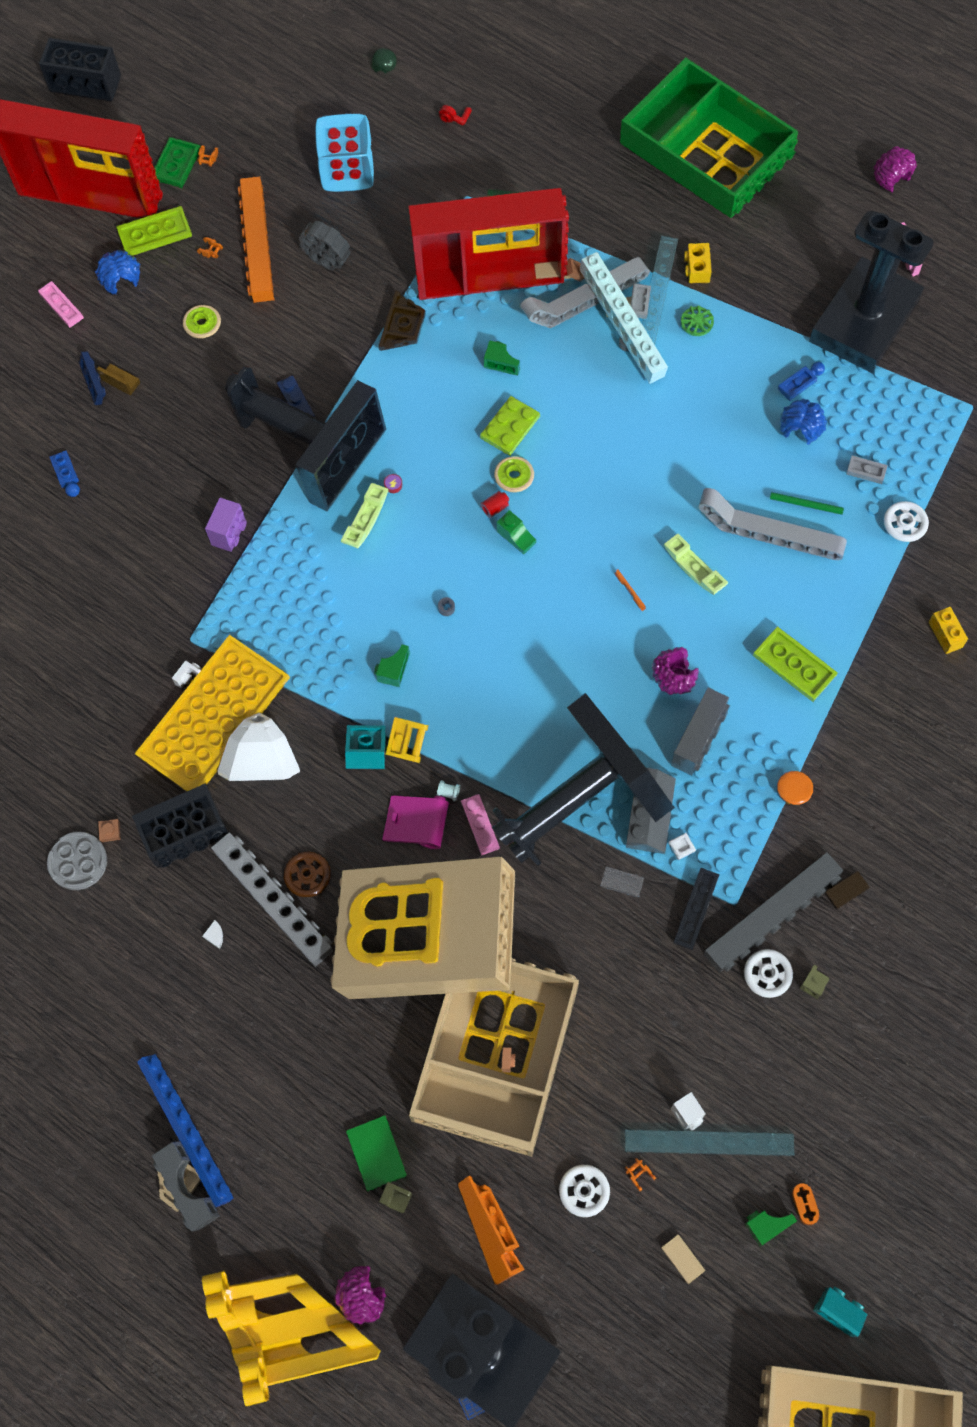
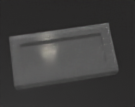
(622, 882)

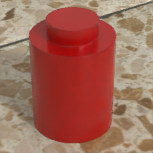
(495, 504)

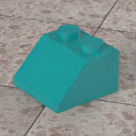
(365, 747)
(840, 1312)

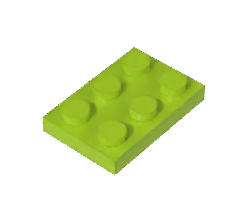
(510, 425)

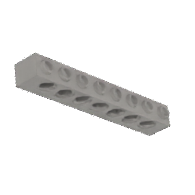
(314, 953)

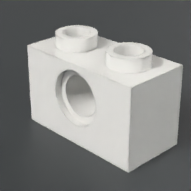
(688, 1112)

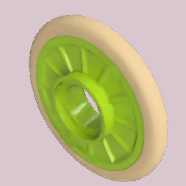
(201, 312)
(510, 464)

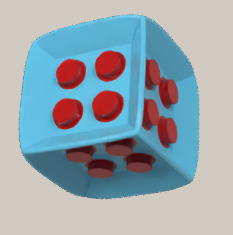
(344, 152)

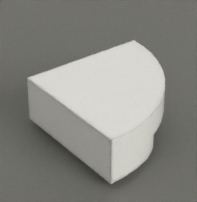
(214, 934)

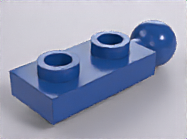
(801, 380)
(65, 473)

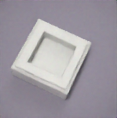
(682, 846)

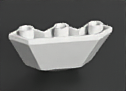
(257, 752)

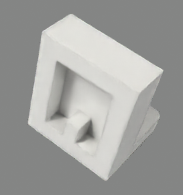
(184, 674)

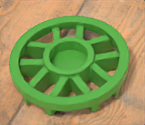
(697, 321)

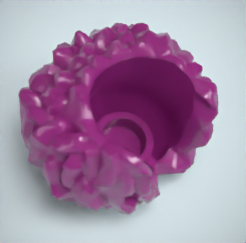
(893, 166)
(672, 671)
(357, 1298)

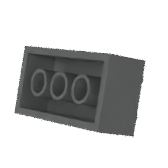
(701, 732)

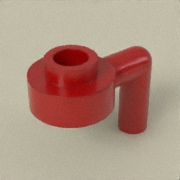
(448, 114)

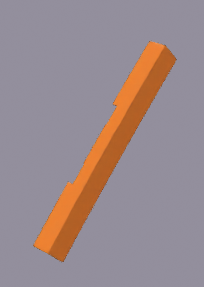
(623, 581)

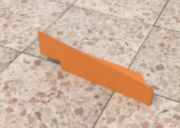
(491, 1230)

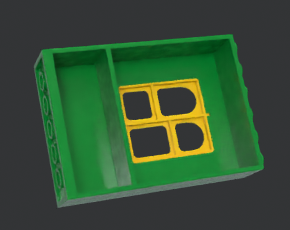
(684, 112)

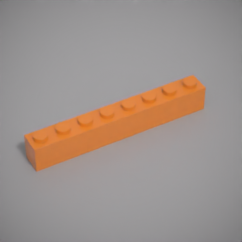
(256, 239)

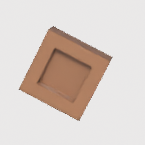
(573, 270)
(109, 830)
(508, 1060)

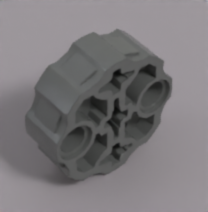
(324, 245)

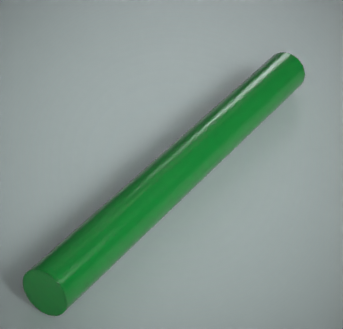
(806, 503)

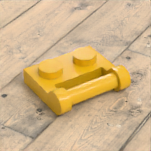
(400, 739)

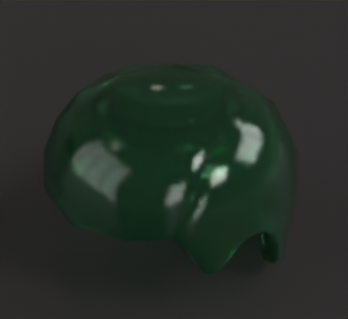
(383, 60)

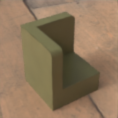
(814, 983)
(395, 1197)

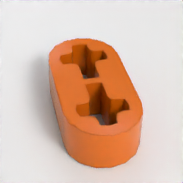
(800, 1205)

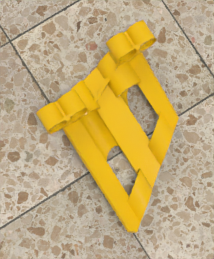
(269, 1345)

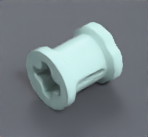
(448, 790)

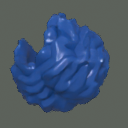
(117, 265)
(803, 416)

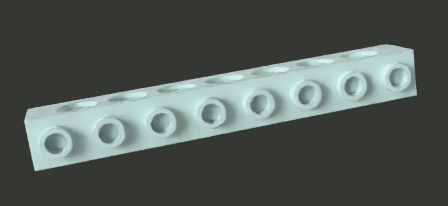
(623, 318)

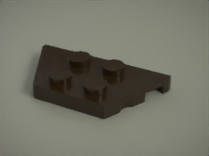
(402, 323)

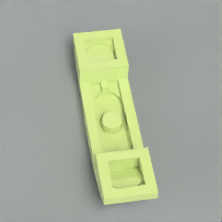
(366, 517)
(694, 566)

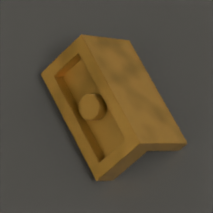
(119, 379)

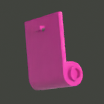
(416, 820)

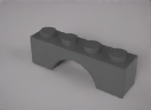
(171, 1163)

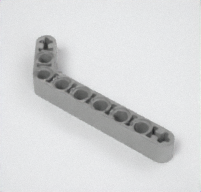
(582, 298)
(769, 530)

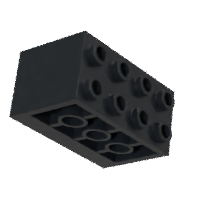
(80, 69)
(180, 826)

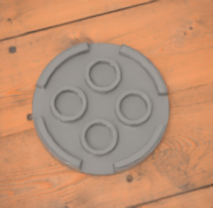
(77, 861)

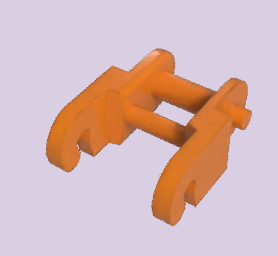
(213, 156)
(207, 253)
(644, 1169)

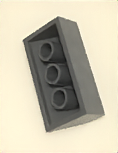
(643, 831)

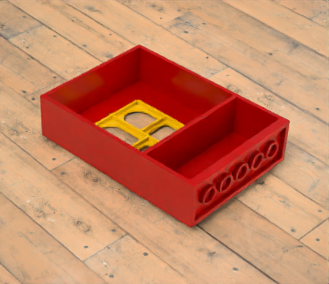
(44, 164)
(453, 264)

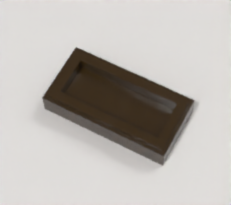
(847, 890)

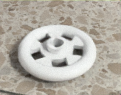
(904, 507)
(776, 958)
(570, 1201)

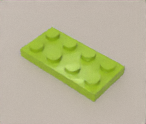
(154, 231)
(795, 664)

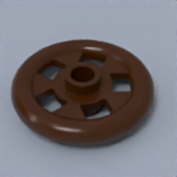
(309, 858)

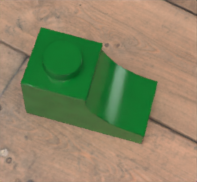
(498, 359)
(515, 532)
(392, 669)
(767, 1227)

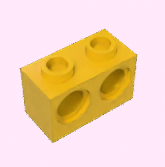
(698, 259)
(948, 630)

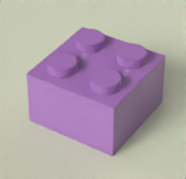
(226, 524)

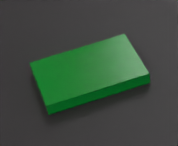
(176, 162)
(376, 1153)

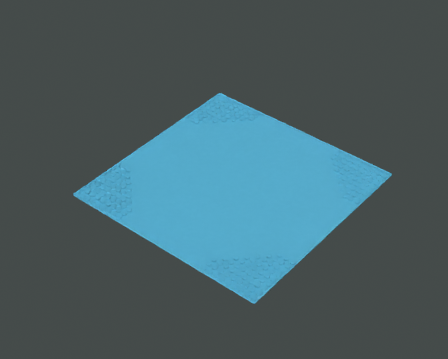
(610, 486)

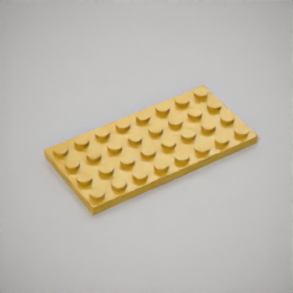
(197, 727)

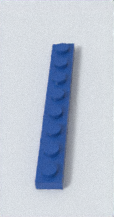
(185, 1130)

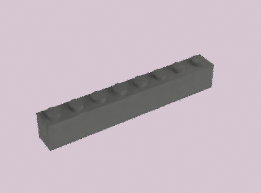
(773, 912)

